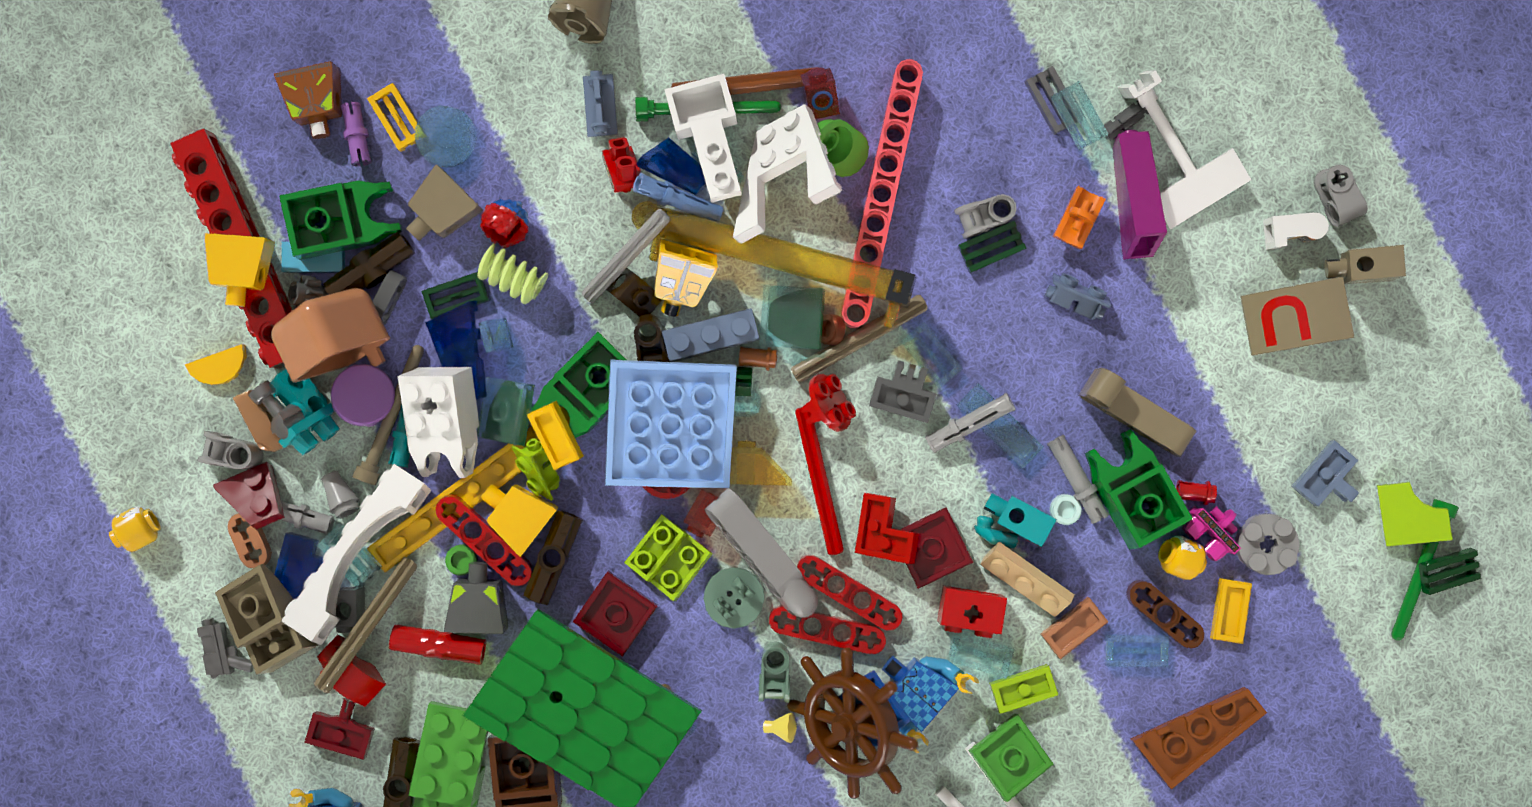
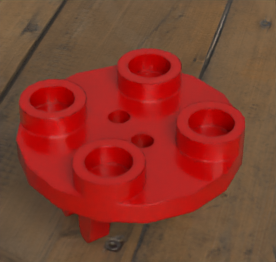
(828, 403)

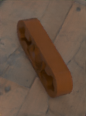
(1187, 621)

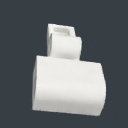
(702, 112)

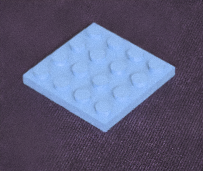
(670, 424)

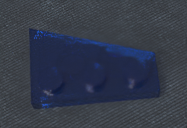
(456, 342)

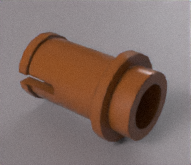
(758, 357)

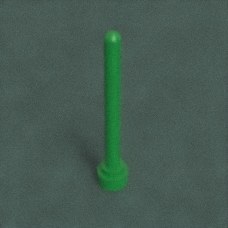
(648, 109)
(1414, 588)

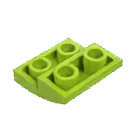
(668, 557)

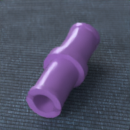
(355, 134)

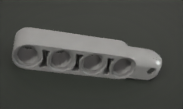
(762, 553)

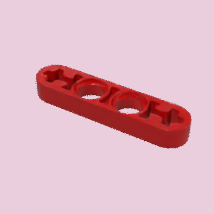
(480, 544)
(847, 595)
(825, 635)

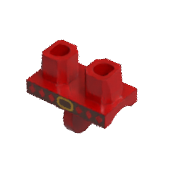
(620, 165)

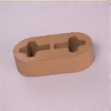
(243, 544)

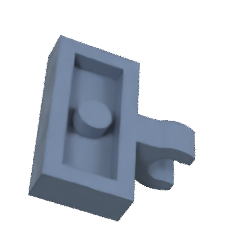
(1327, 474)

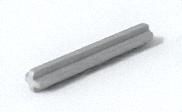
(626, 256)

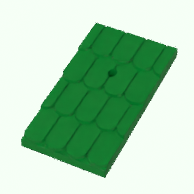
(606, 727)

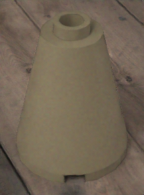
(581, 17)

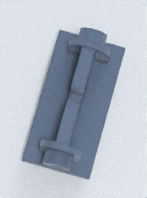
(600, 104)
(1089, 299)

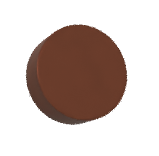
(833, 329)

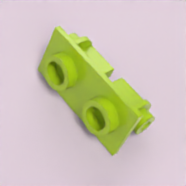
(540, 478)

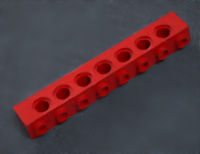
(187, 157)

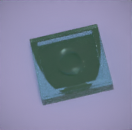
(792, 317)
(505, 411)

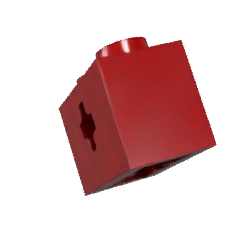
(990, 609)

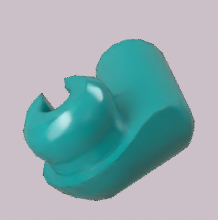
(993, 536)

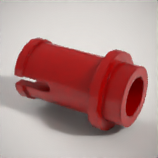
(1197, 492)

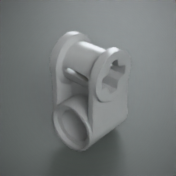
(1342, 198)
(983, 215)
(225, 451)

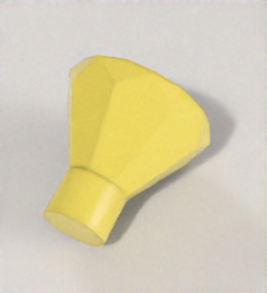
(784, 727)

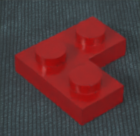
(876, 533)

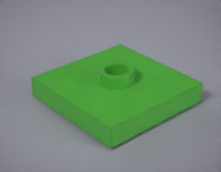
(1011, 757)

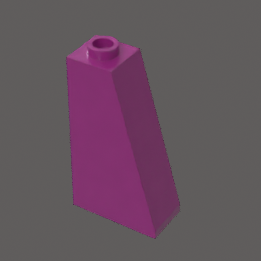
(1138, 195)

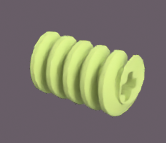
(510, 276)

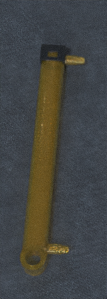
(785, 256)

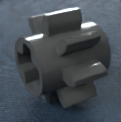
(306, 289)

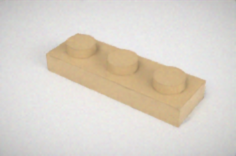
(1027, 579)

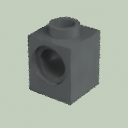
(356, 600)

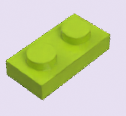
(1023, 688)

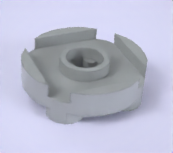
(1283, 552)

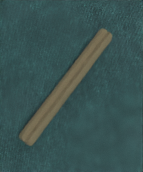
(855, 341)
(365, 625)

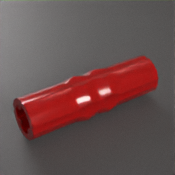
(437, 644)

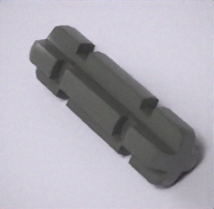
(1125, 120)

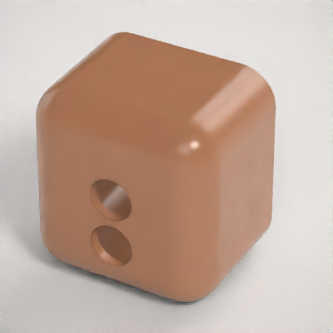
(330, 334)

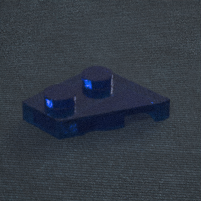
(674, 165)

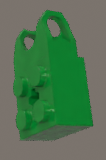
(347, 217)
(575, 387)
(1133, 483)

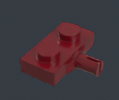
(340, 732)

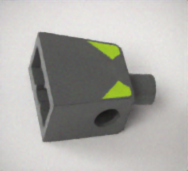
(477, 604)

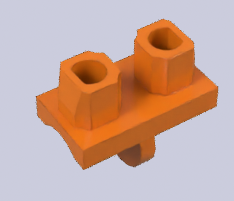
(1079, 217)

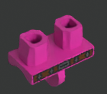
(1221, 542)

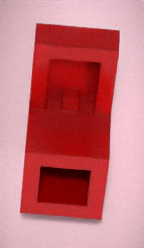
(359, 680)

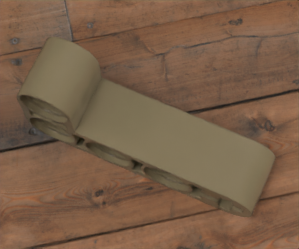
(1110, 395)

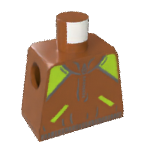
(312, 96)

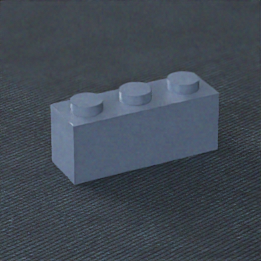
(710, 335)

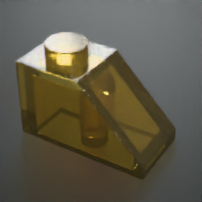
(755, 466)

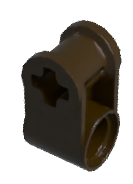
(650, 347)

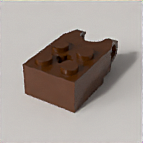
(521, 785)

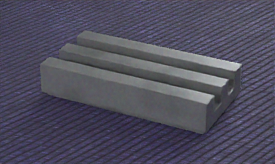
(1056, 81)

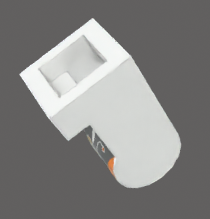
(1303, 227)

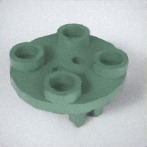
(724, 607)

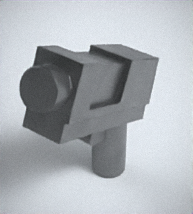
(218, 656)

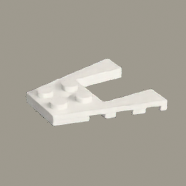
(775, 151)

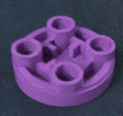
(362, 395)

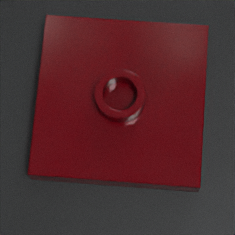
(938, 548)
(615, 613)

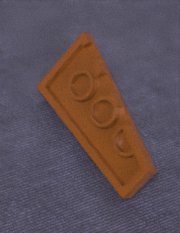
(1193, 738)

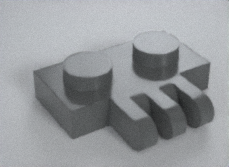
(904, 394)

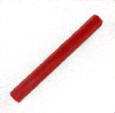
(820, 484)

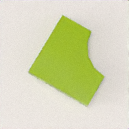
(1409, 519)

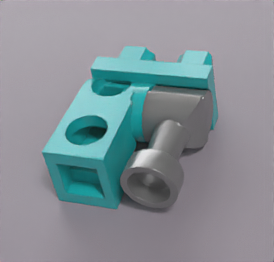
(304, 411)

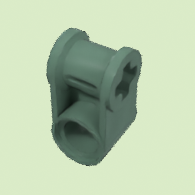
(774, 678)

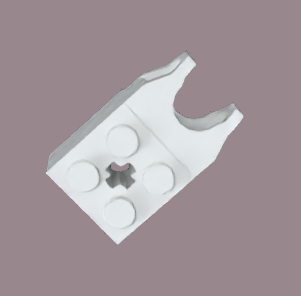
(440, 417)

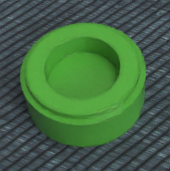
(458, 559)

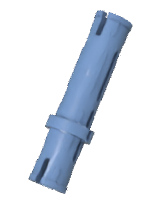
(667, 194)

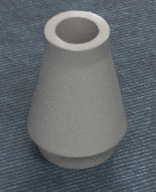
(340, 497)

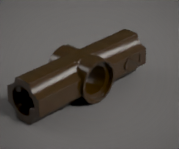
(371, 265)
(546, 576)
(401, 768)

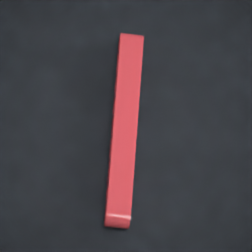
(887, 180)

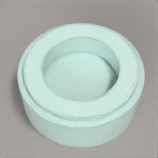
(1065, 509)

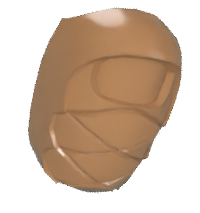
(258, 421)

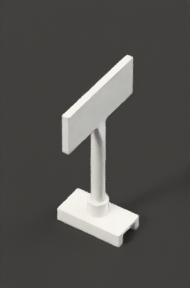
(1199, 186)

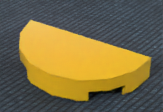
(219, 367)

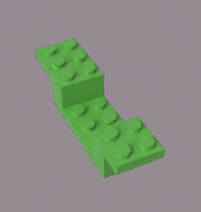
(448, 759)

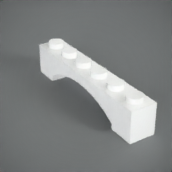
(315, 608)

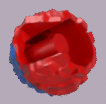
(505, 222)

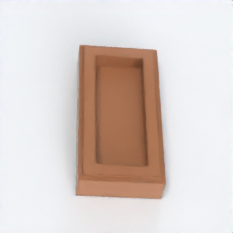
(1074, 627)

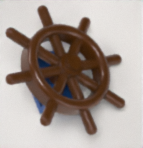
(862, 717)

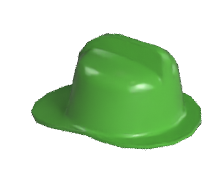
(845, 146)

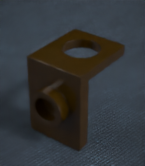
(635, 293)

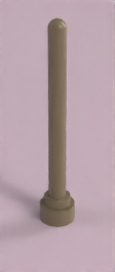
(368, 469)

